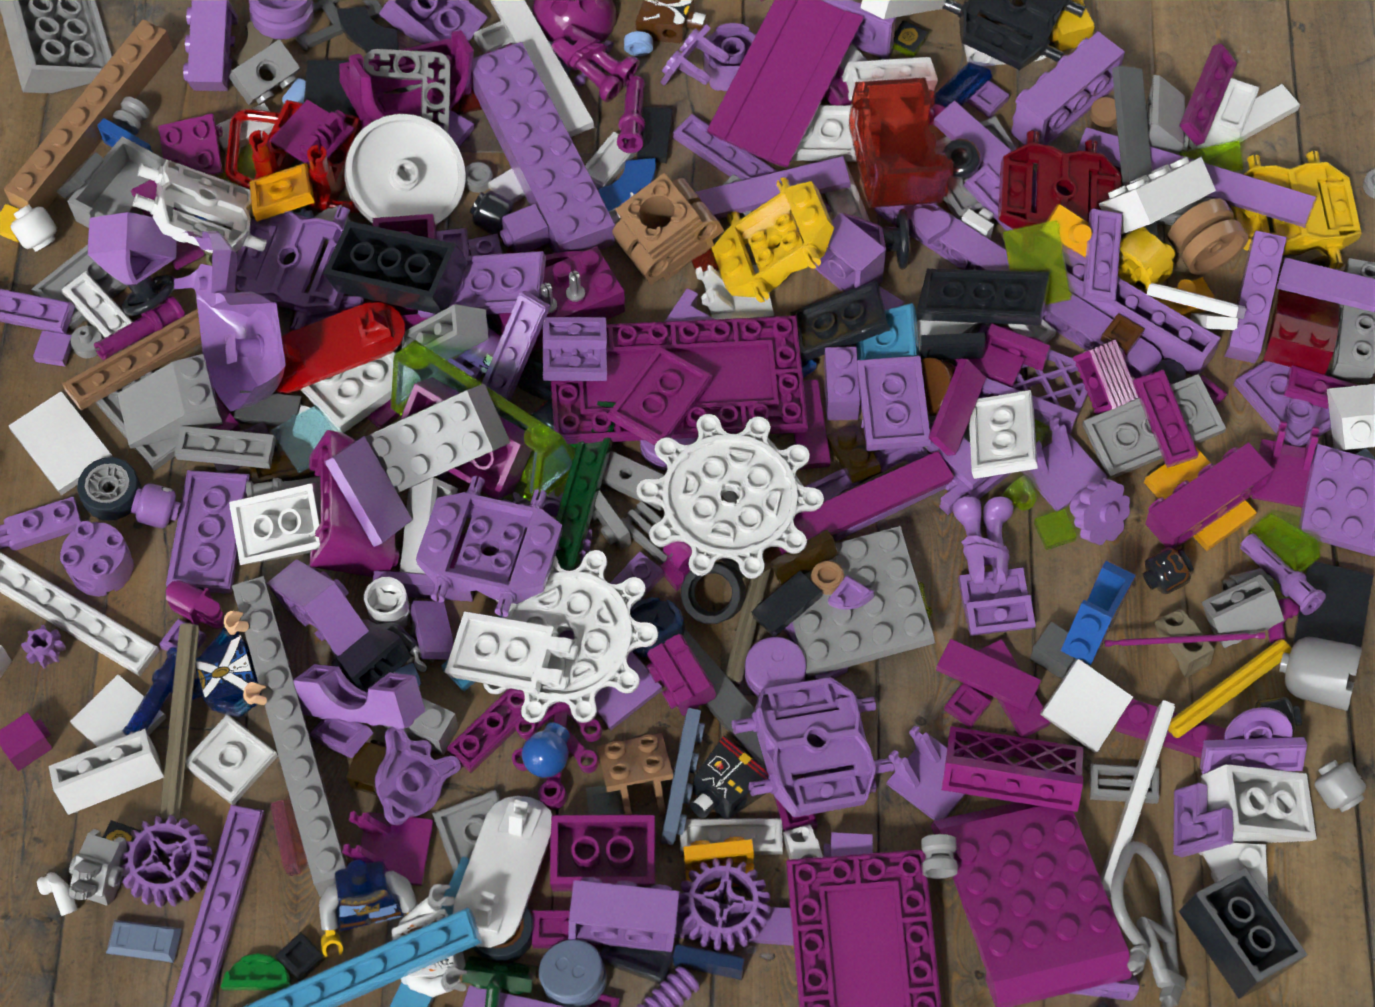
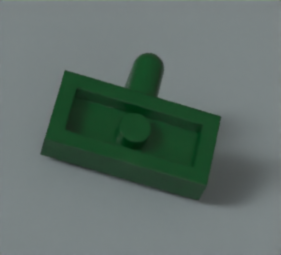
(494, 975)

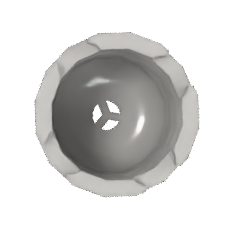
(1320, 671)

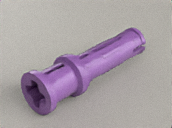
(1291, 582)

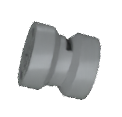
(939, 856)

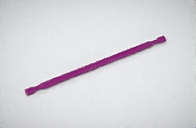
(1184, 639)

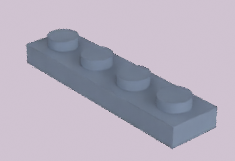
(681, 790)

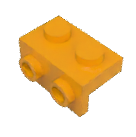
(704, 851)

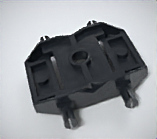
(1033, 18)

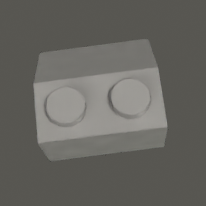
(1164, 113)

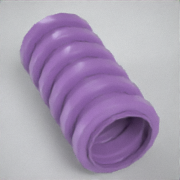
(673, 991)

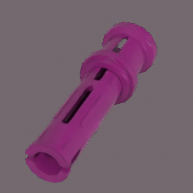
(632, 123)
(149, 323)

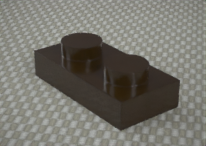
(852, 455)

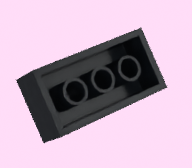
(395, 267)

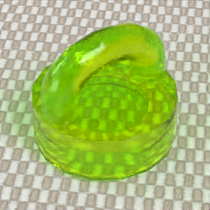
(1019, 490)

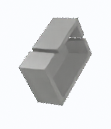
(110, 185)

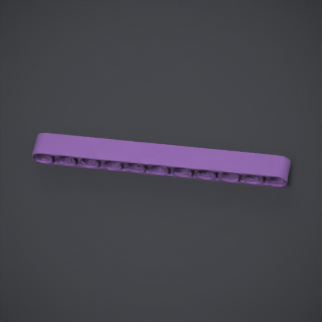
(1070, 318)

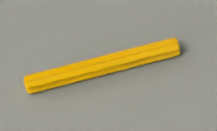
(1228, 688)

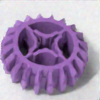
(178, 853)
(736, 906)

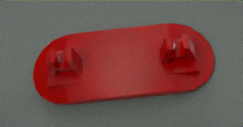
(339, 344)

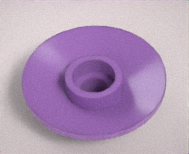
(1259, 724)

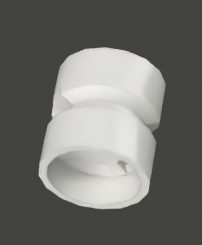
(387, 602)

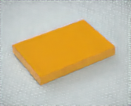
(1165, 480)

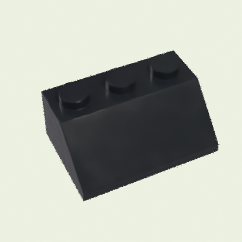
(1242, 932)

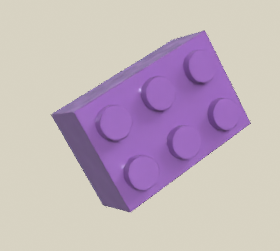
(623, 914)

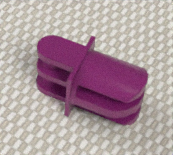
(194, 604)

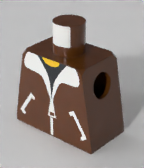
(669, 19)

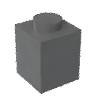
(1048, 651)

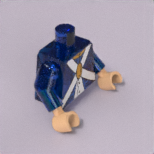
(227, 671)

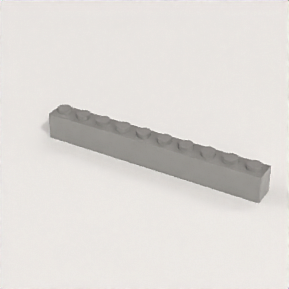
(290, 733)

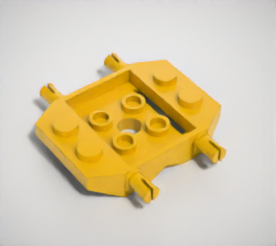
(793, 220)
(1332, 220)

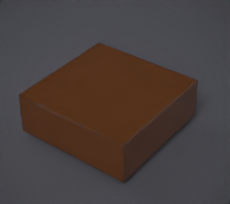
(1124, 331)

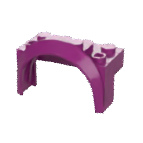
(365, 90)

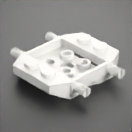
(202, 196)

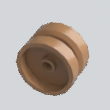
(1207, 236)

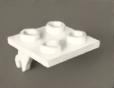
(724, 305)

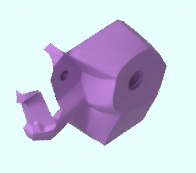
(238, 328)

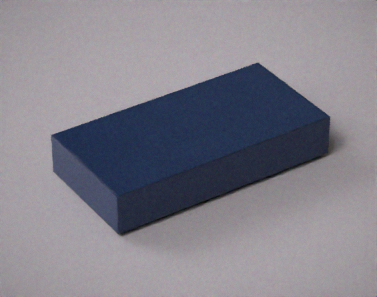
(708, 961)

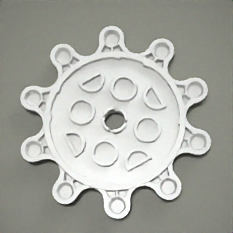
(738, 464)
(602, 631)

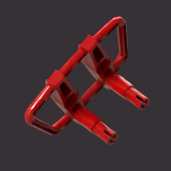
(326, 177)

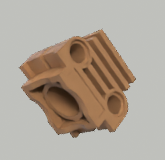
(668, 249)

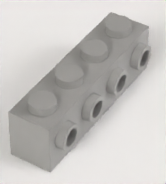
(1356, 335)

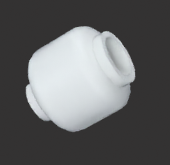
(33, 227)

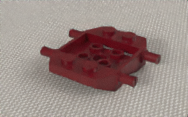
(1084, 173)

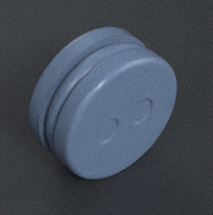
(573, 974)

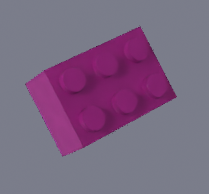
(602, 848)

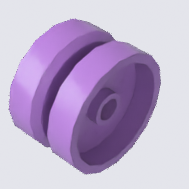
(281, 17)

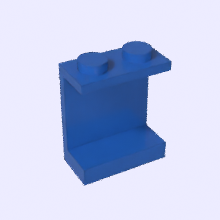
(1098, 613)

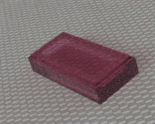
(285, 838)

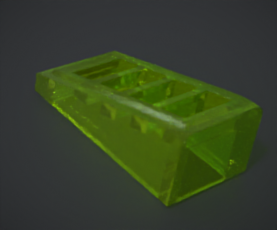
(1300, 555)

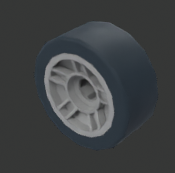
(95, 484)

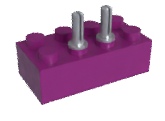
(576, 287)

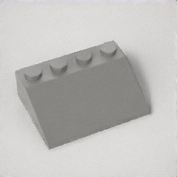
(55, 42)

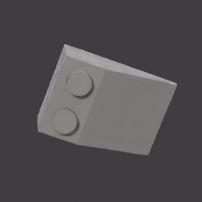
(169, 399)

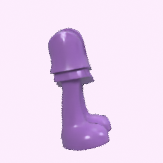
(980, 550)

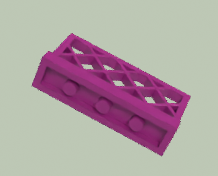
(1018, 782)

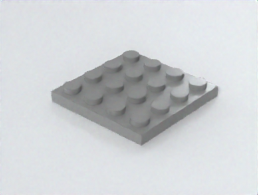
(883, 626)

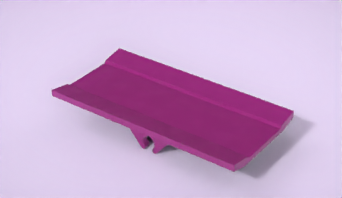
(784, 78)

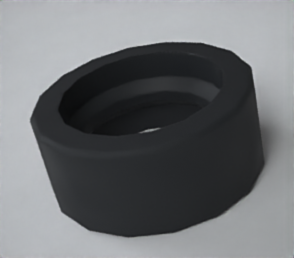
(697, 612)

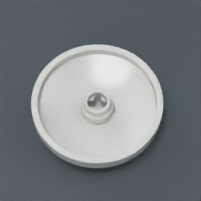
(404, 169)

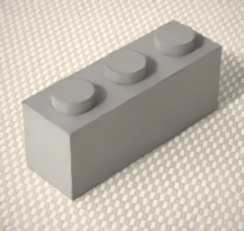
(450, 331)

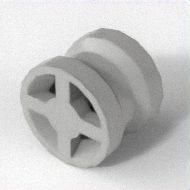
(130, 115)

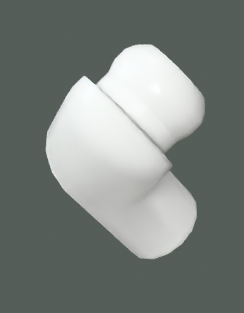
(60, 890)

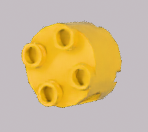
(1144, 259)

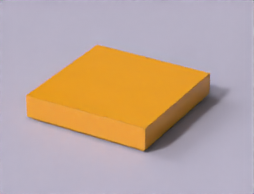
(281, 192)

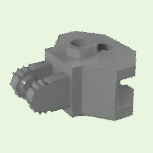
(97, 869)

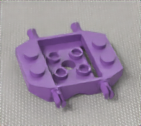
(285, 284)
(495, 525)
(782, 724)

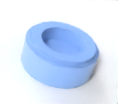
(638, 43)

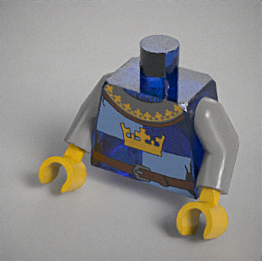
(363, 897)

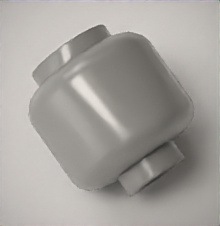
(1340, 785)

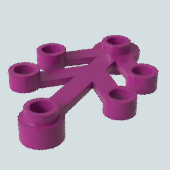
(560, 712)

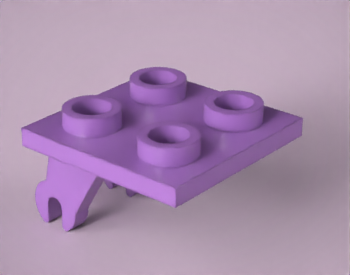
(679, 60)
(1062, 468)
(921, 777)

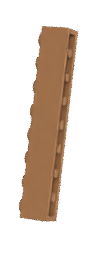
(78, 131)

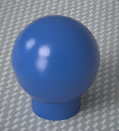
(546, 751)

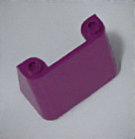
(341, 537)

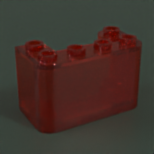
(895, 143)

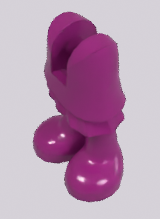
(589, 49)

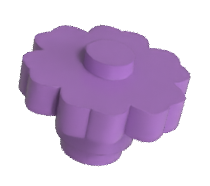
(1100, 511)

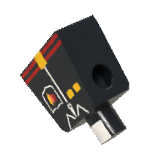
(725, 780)

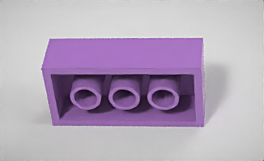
(1067, 90)

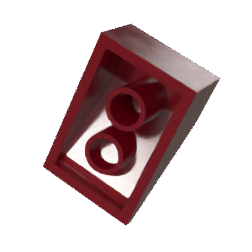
(1302, 332)

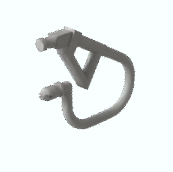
(1145, 942)

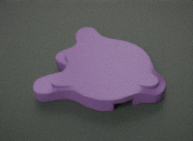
(409, 778)

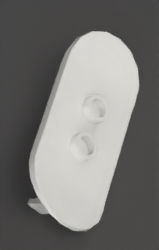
(504, 867)

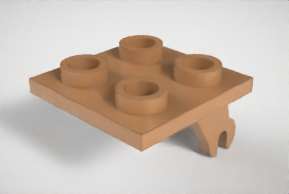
(634, 763)

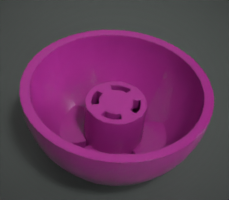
(592, 16)

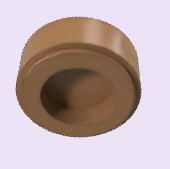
(1103, 112)
(827, 576)

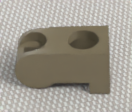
(1192, 655)

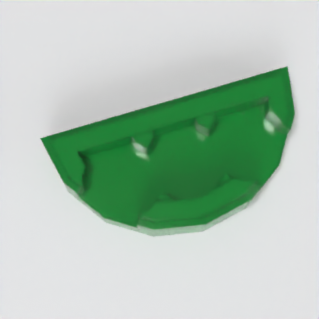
(256, 973)

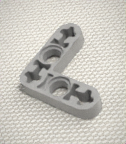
(420, 72)

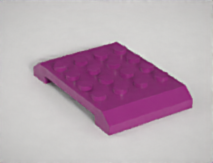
(1034, 903)

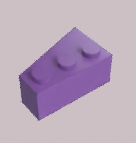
(209, 44)
(320, 602)

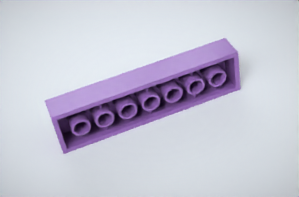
(540, 150)

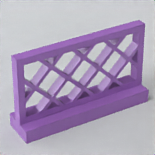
(1044, 410)

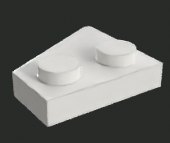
(1235, 857)

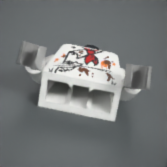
(445, 974)

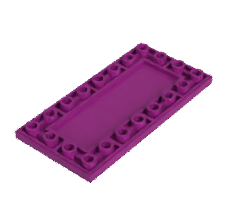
(751, 366)
(863, 931)

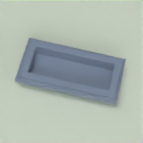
(144, 941)

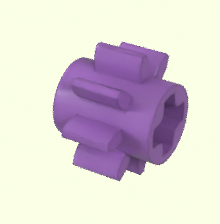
(40, 638)

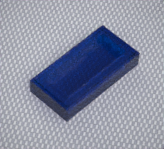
(963, 85)

